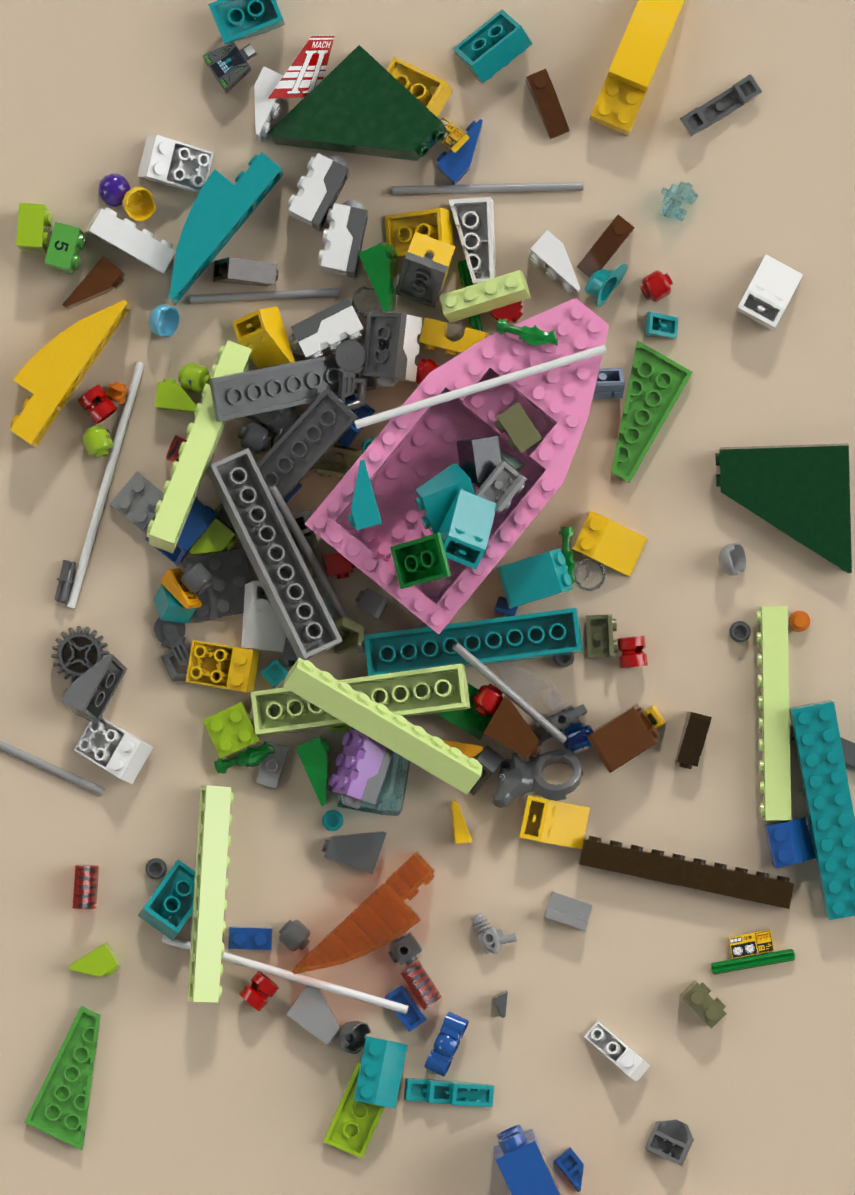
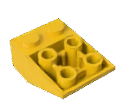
(266, 337)
(222, 666)
(554, 822)

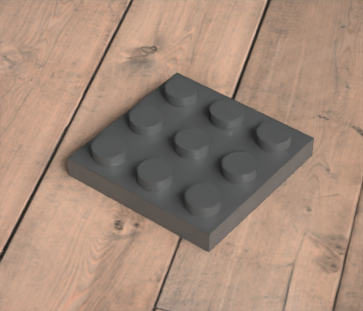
(228, 581)

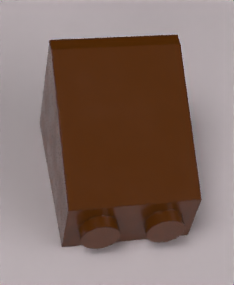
(512, 730)
(623, 737)

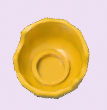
(139, 204)

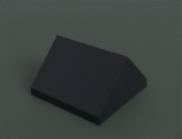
(479, 457)

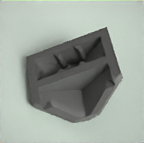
(671, 1140)

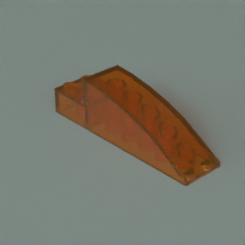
(375, 921)

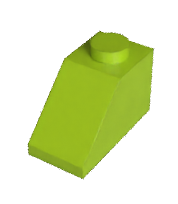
(173, 397)
(214, 539)
(97, 962)

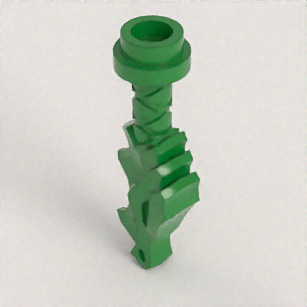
(534, 336)
(566, 534)
(251, 757)

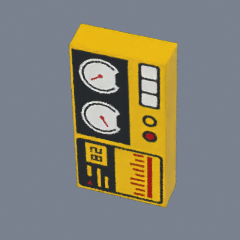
(454, 137)
(751, 943)

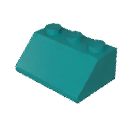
(493, 46)
(380, 1072)

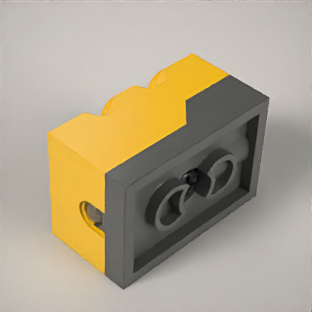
(425, 269)

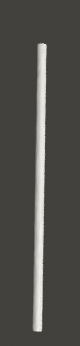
(480, 386)
(105, 485)
(298, 978)

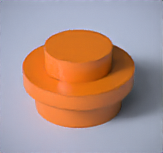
(799, 621)

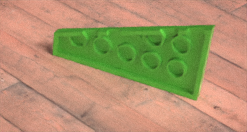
(650, 397)
(65, 1094)

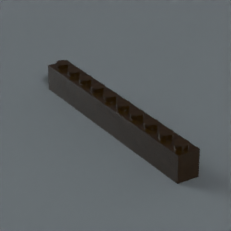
(686, 873)

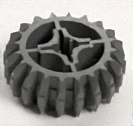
(89, 647)

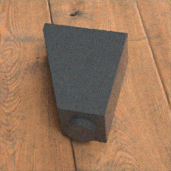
(355, 850)

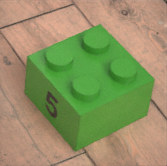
(65, 248)

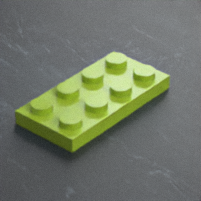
(353, 1121)

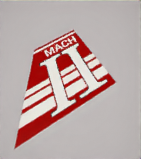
(306, 69)

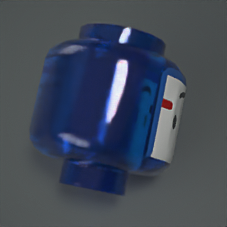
(577, 737)

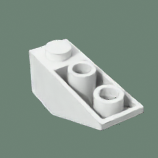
(617, 1051)

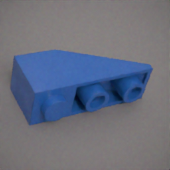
(457, 164)

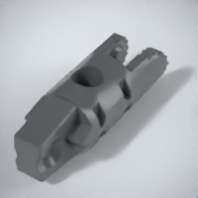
(569, 714)

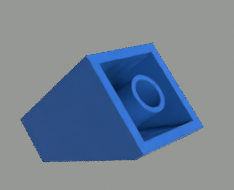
(196, 524)

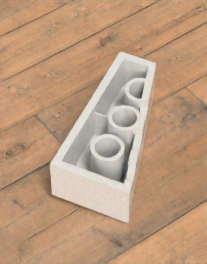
(477, 235)
(131, 240)

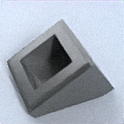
(500, 1002)

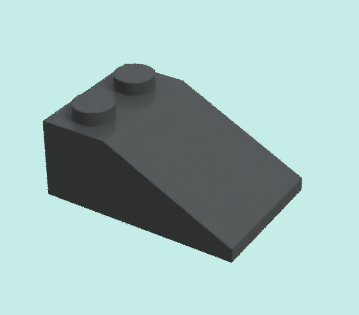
(94, 689)

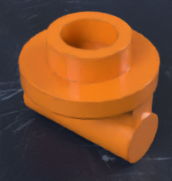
(117, 392)

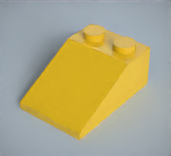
(427, 88)
(432, 222)
(609, 543)

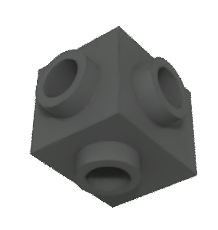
(404, 941)

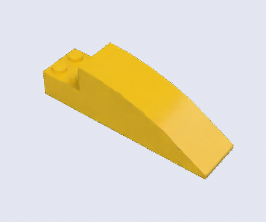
(635, 63)
(59, 369)

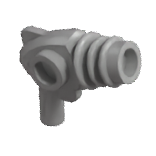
(489, 936)

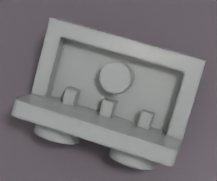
(502, 486)

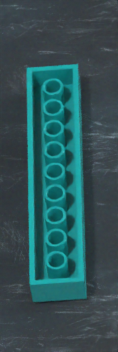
(488, 640)
(827, 803)

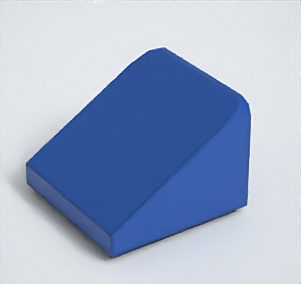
(503, 608)

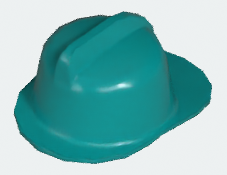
(603, 283)

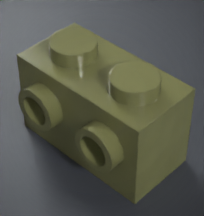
(517, 427)
(703, 1004)

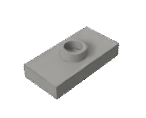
(272, 766)

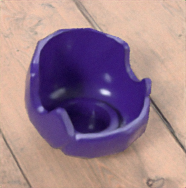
(113, 189)

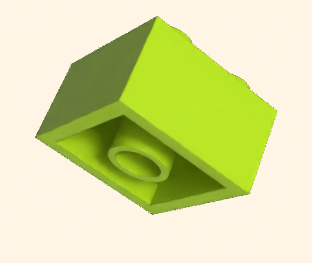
(33, 227)
(231, 730)

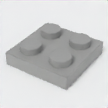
(138, 501)

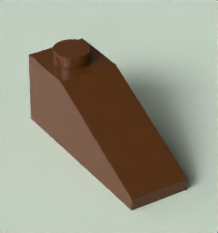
(547, 103)
(606, 246)
(98, 282)

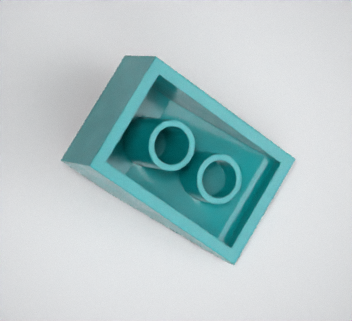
(245, 18)
(364, 505)
(171, 901)

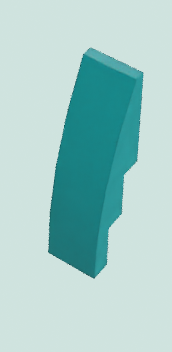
(449, 1092)

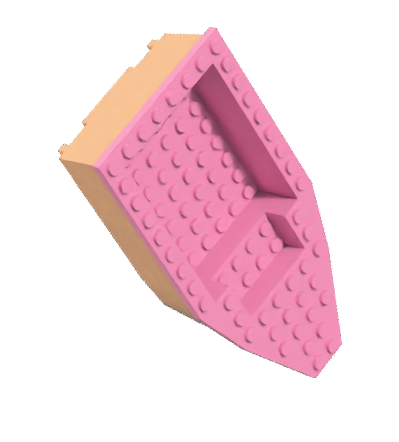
(424, 444)

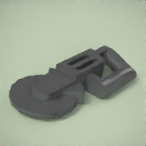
(350, 358)
(172, 636)

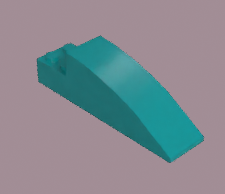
(216, 218)

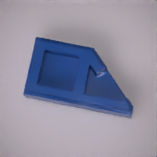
(571, 1167)

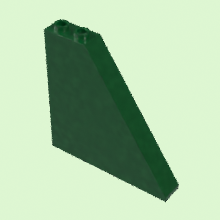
(361, 112)
(795, 490)

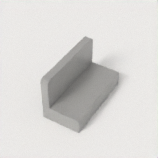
(568, 910)

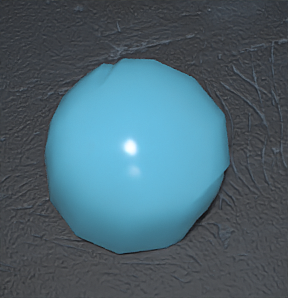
(164, 320)

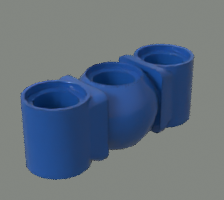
(446, 1044)

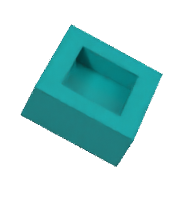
(274, 673)

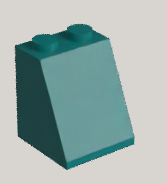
(438, 494)
(535, 578)

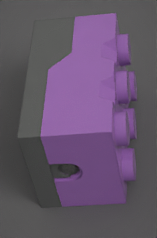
(360, 769)

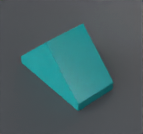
(660, 325)
(170, 608)

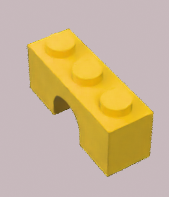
(435, 335)

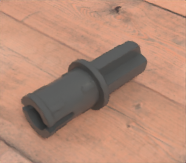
(64, 581)

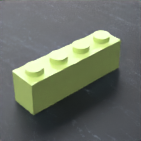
(484, 296)

